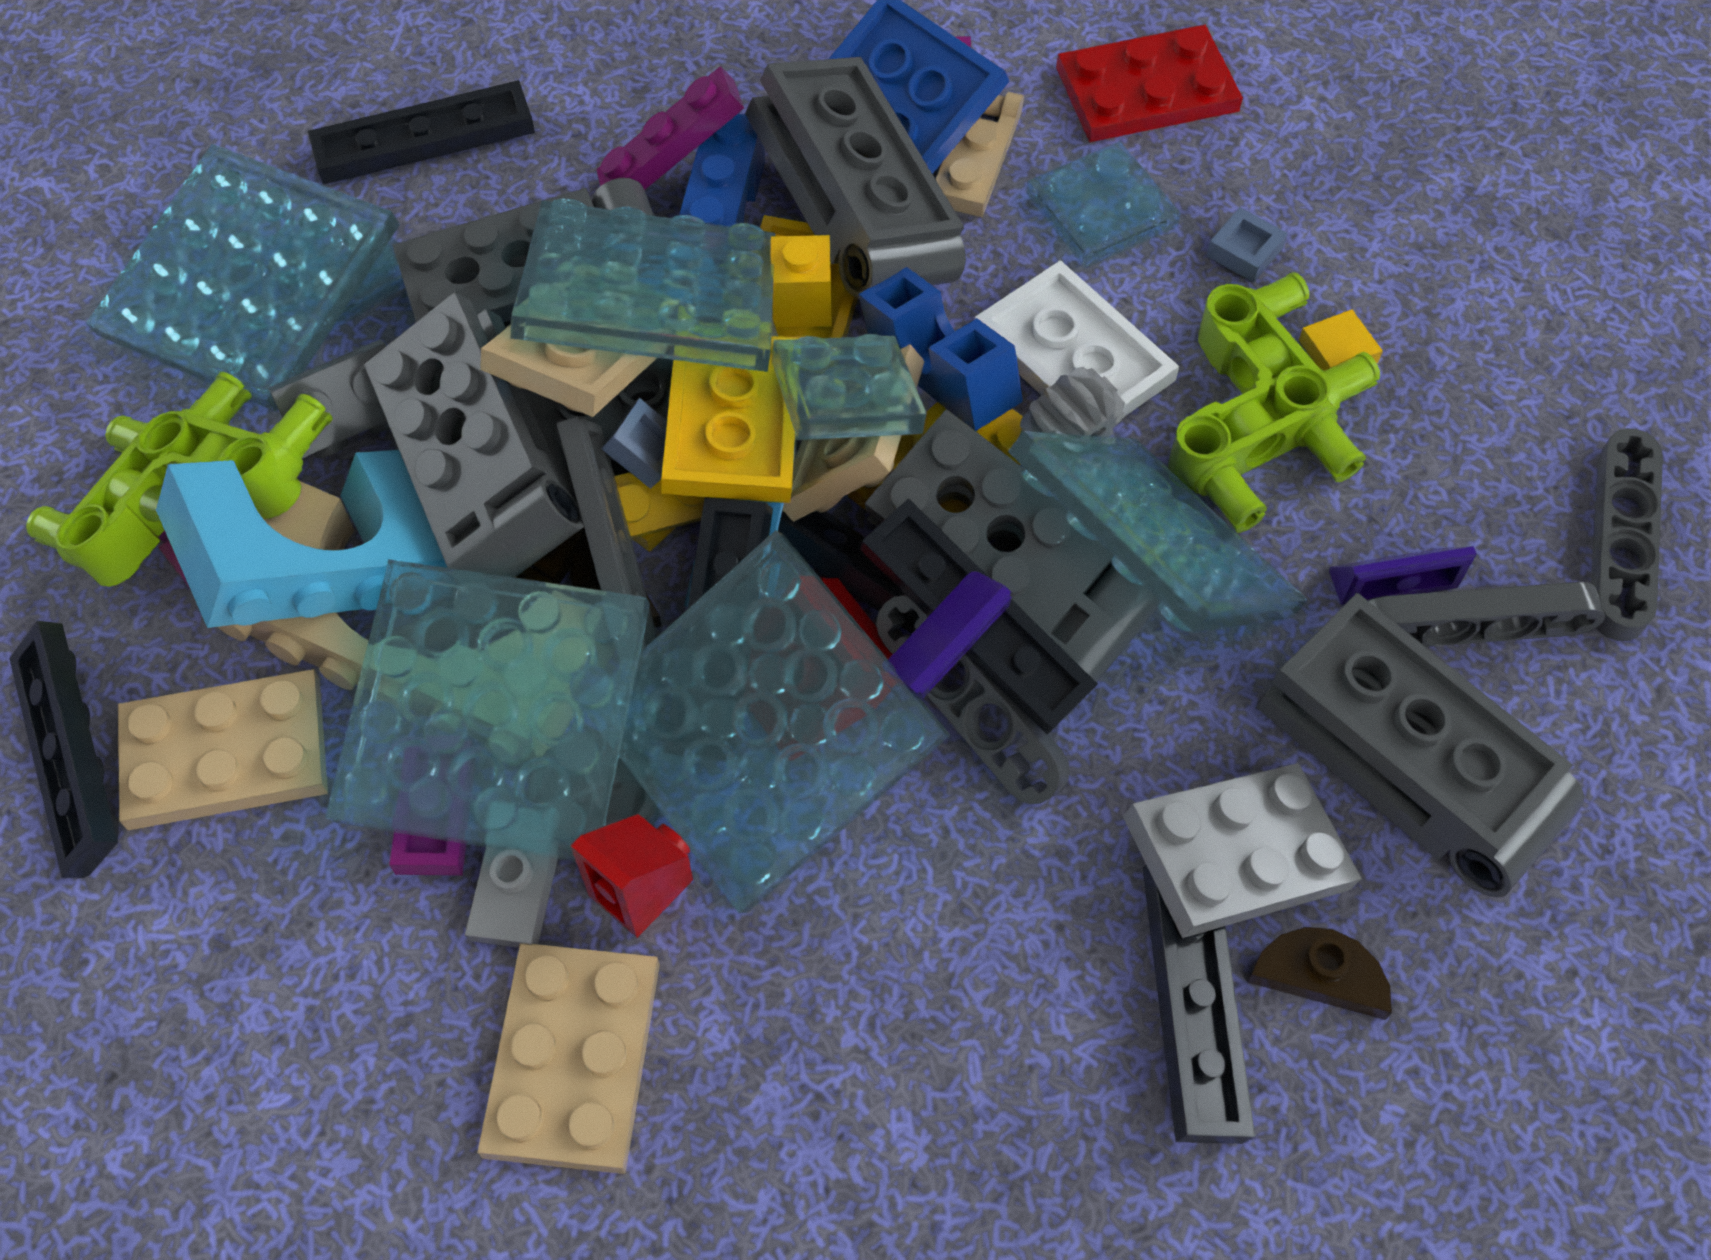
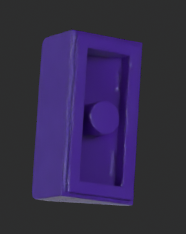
(1403, 573)
(950, 632)

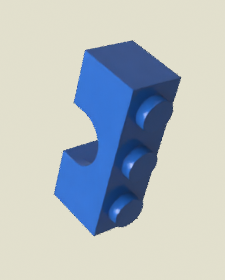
(725, 174)
(965, 369)

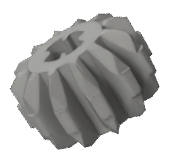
(1076, 405)

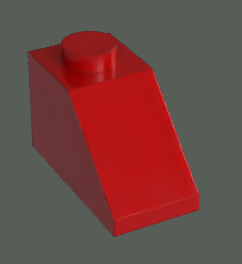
(633, 869)

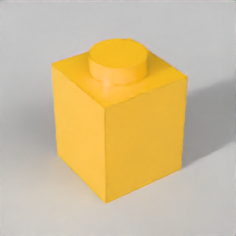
(801, 281)

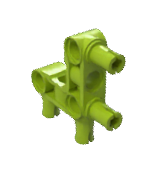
(1281, 403)
(118, 516)

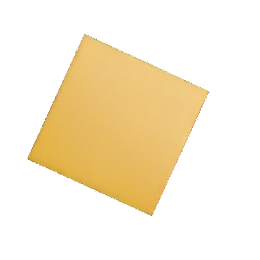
(1338, 340)

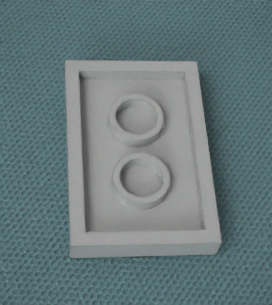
(1240, 849)

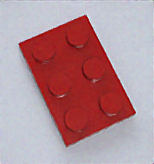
(1148, 83)

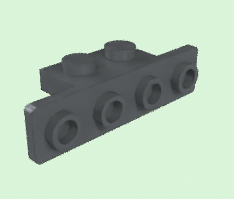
(344, 392)

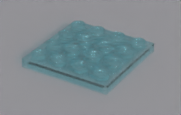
(244, 273)
(647, 286)
(1157, 530)
(489, 710)
(769, 722)

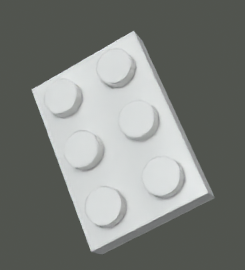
(1067, 326)

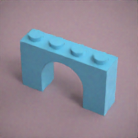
(254, 574)

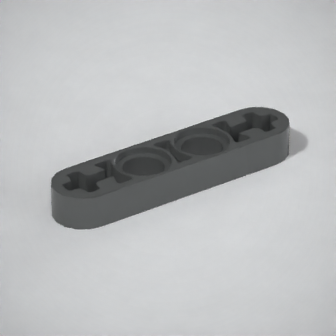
(1634, 534)
(1495, 613)
(963, 711)

